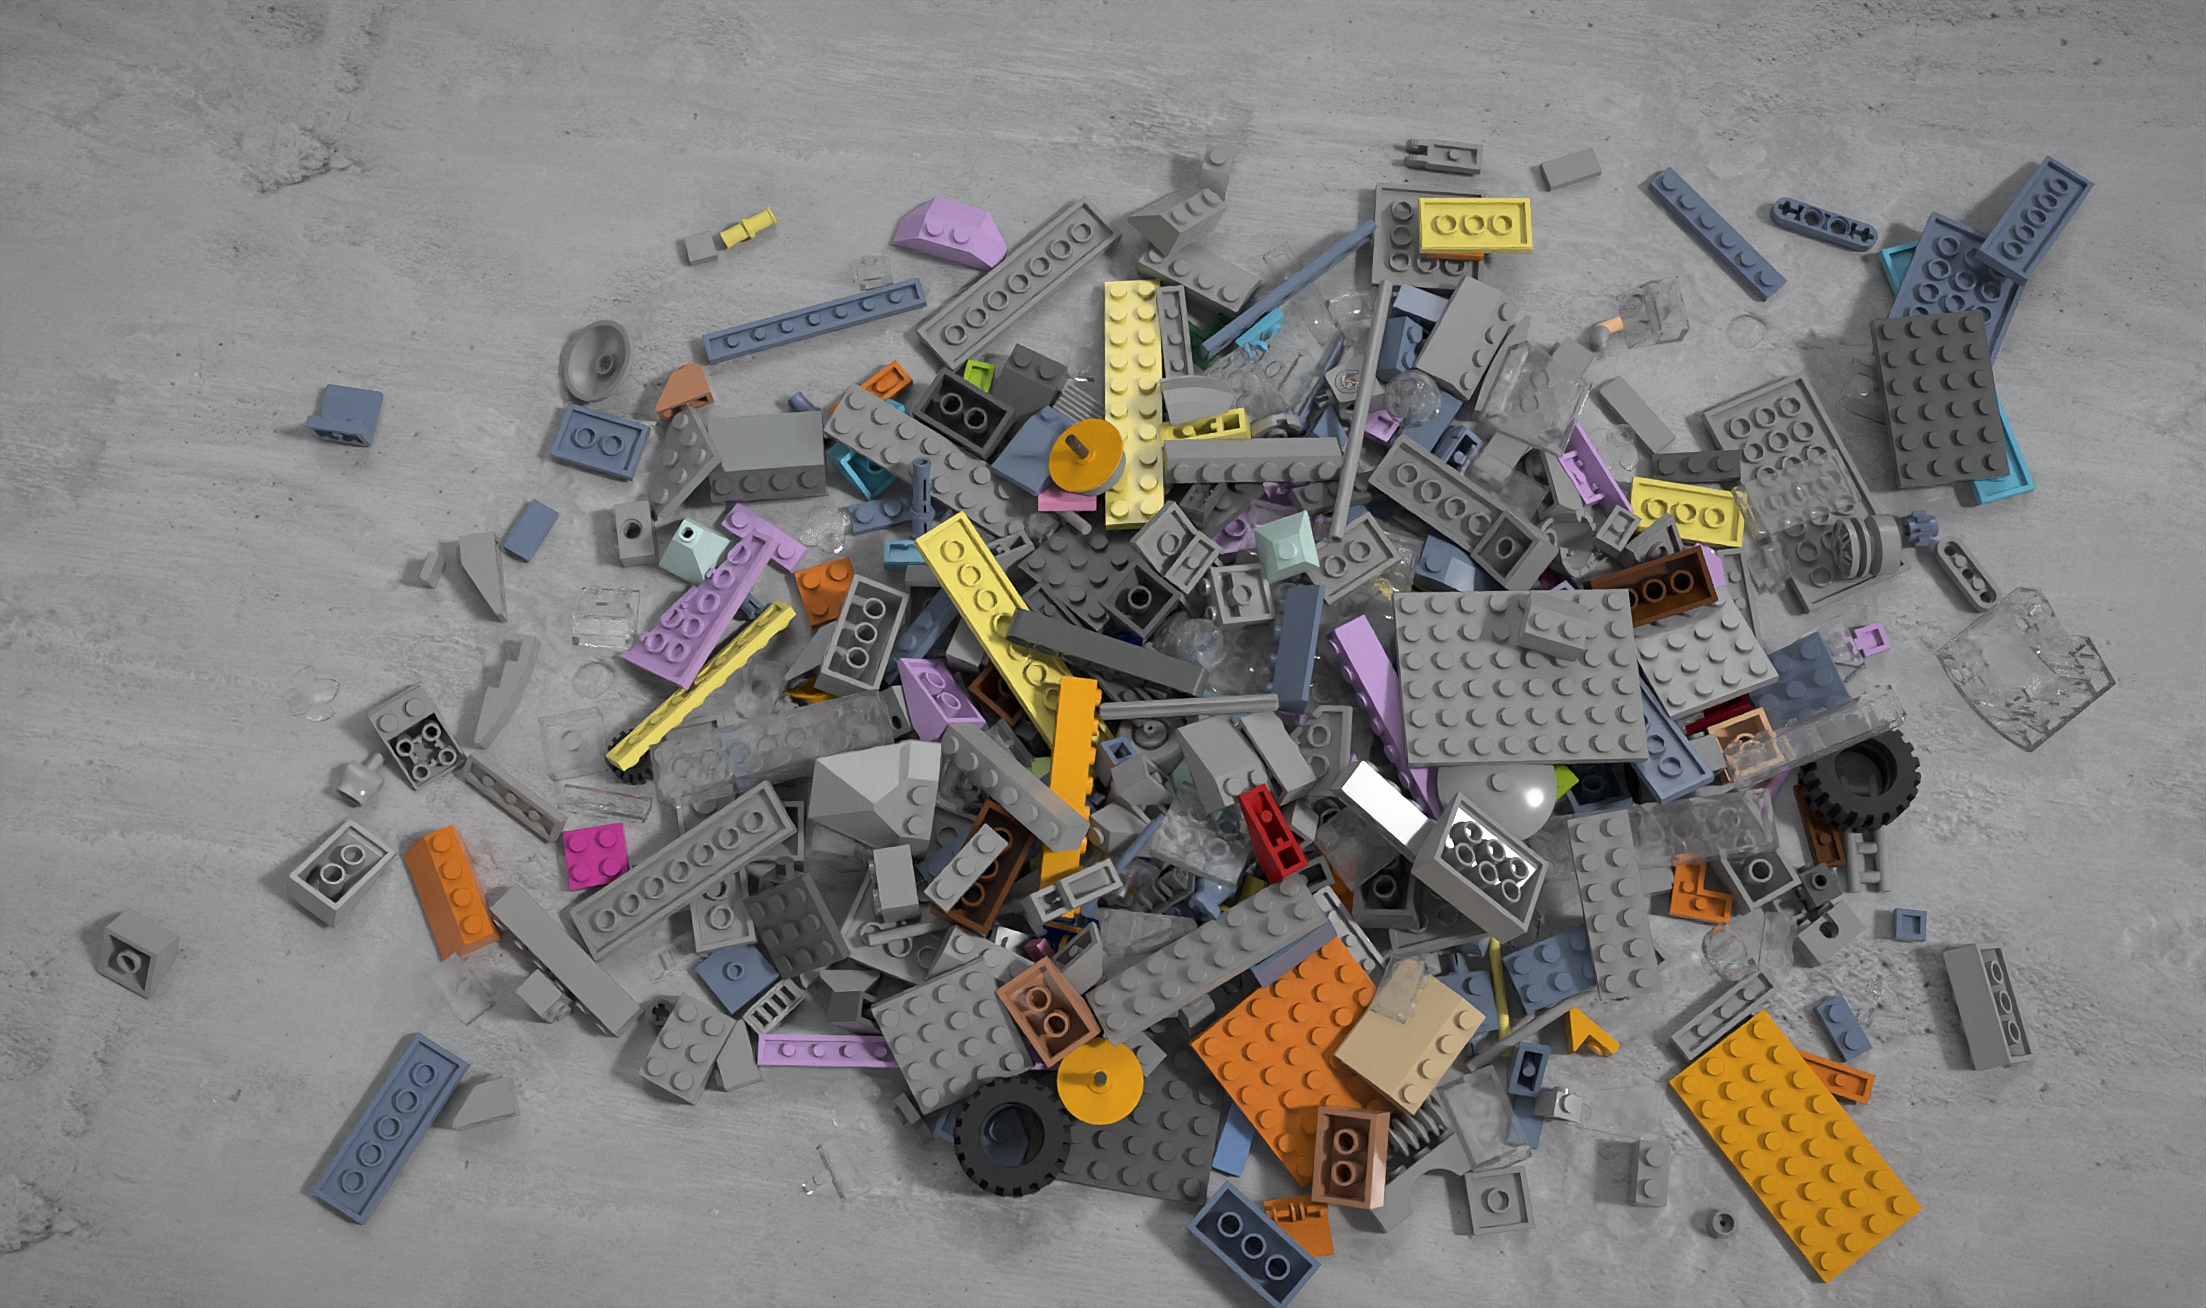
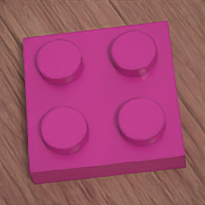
(595, 856)

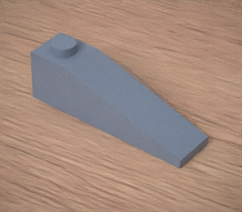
(1450, 568)

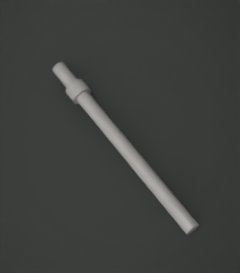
(1012, 906)

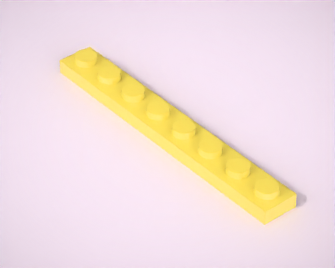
(709, 677)

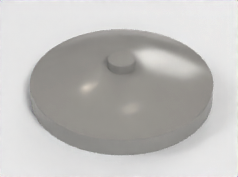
(1510, 794)

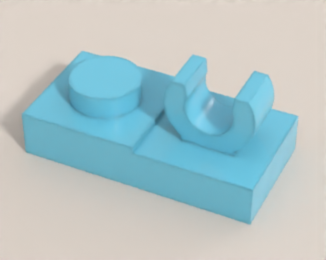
(1266, 327)

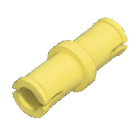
(748, 227)

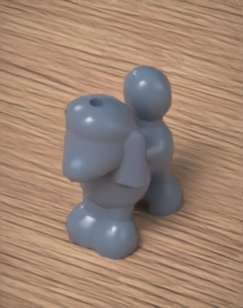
(1206, 898)

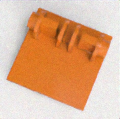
(1304, 1222)

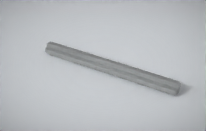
(1189, 706)

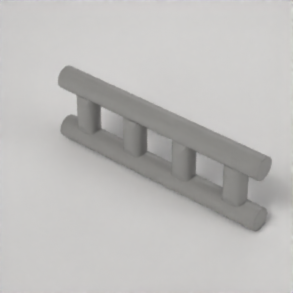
(1876, 847)

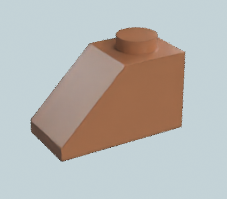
(684, 387)

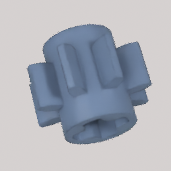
(1920, 528)

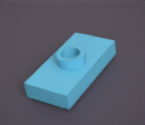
(900, 554)

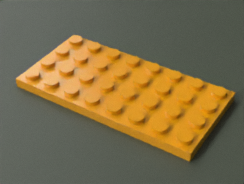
(1794, 1146)

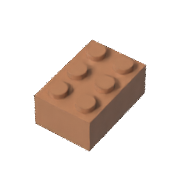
(1350, 1156)

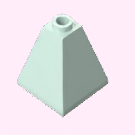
(695, 552)

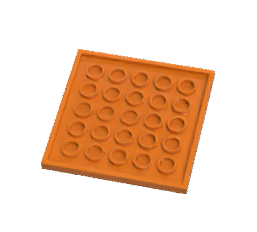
(1279, 1050)

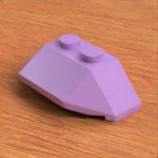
(953, 233)

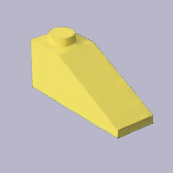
(1226, 425)

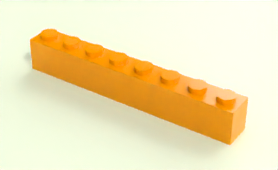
(1069, 770)

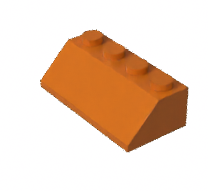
(451, 893)

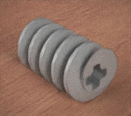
(1416, 1126)

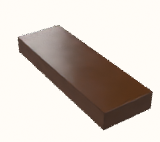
(1821, 838)

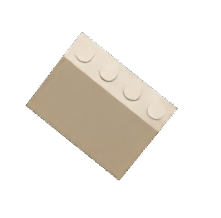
(1411, 1057)

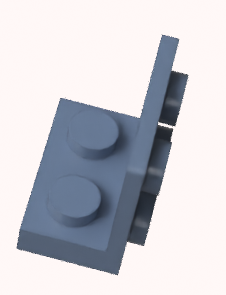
(347, 415)

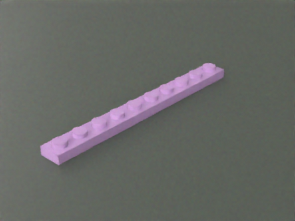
(842, 1052)

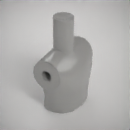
(361, 781)

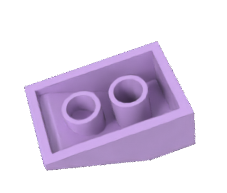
(934, 698)

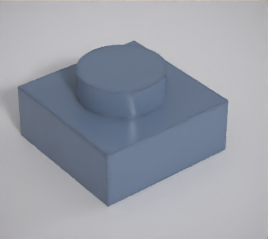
(1909, 925)

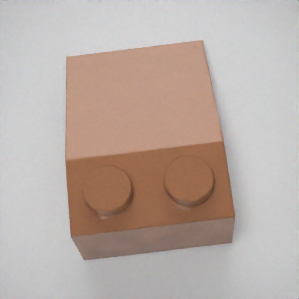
(1049, 1011)

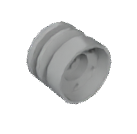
(1866, 546)

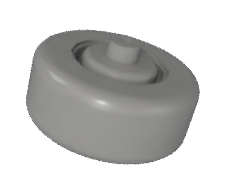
(1155, 741)

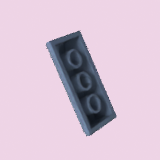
(1296, 647)
(1253, 1246)

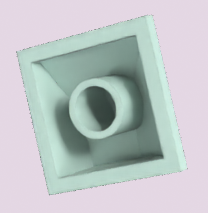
(1286, 547)

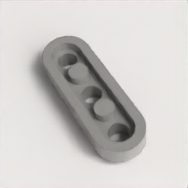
(1964, 561)

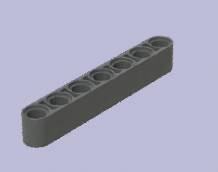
(1107, 655)

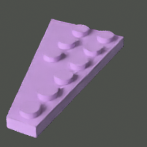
(698, 619)

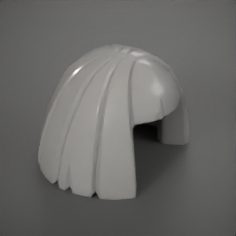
(1573, 537)

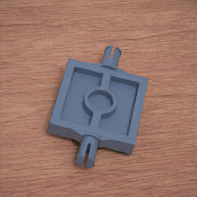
(1478, 991)

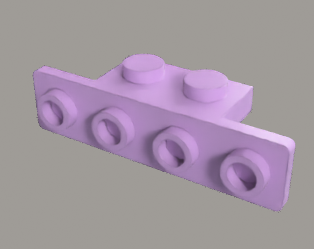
(1590, 474)

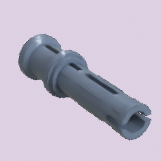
(921, 511)

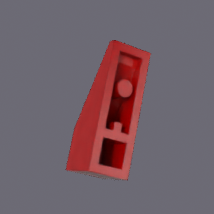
(1270, 835)

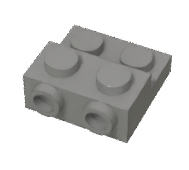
(1237, 596)

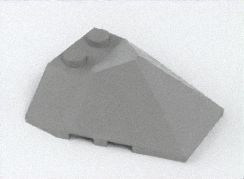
(879, 794)

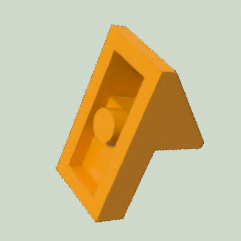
(1580, 1027)

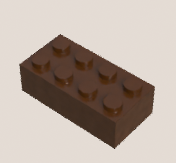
(984, 899)

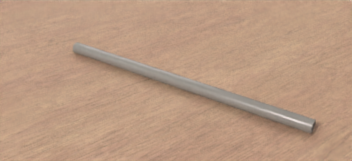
(1360, 412)

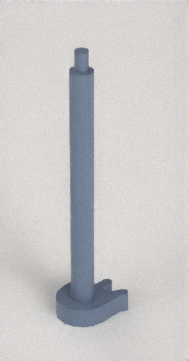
(1309, 403)
(1091, 908)

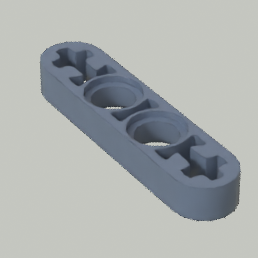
(1822, 229)

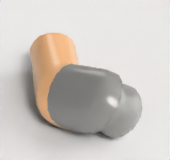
(1601, 333)

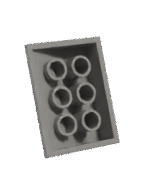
(1481, 869)

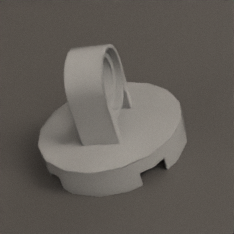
(1277, 427)

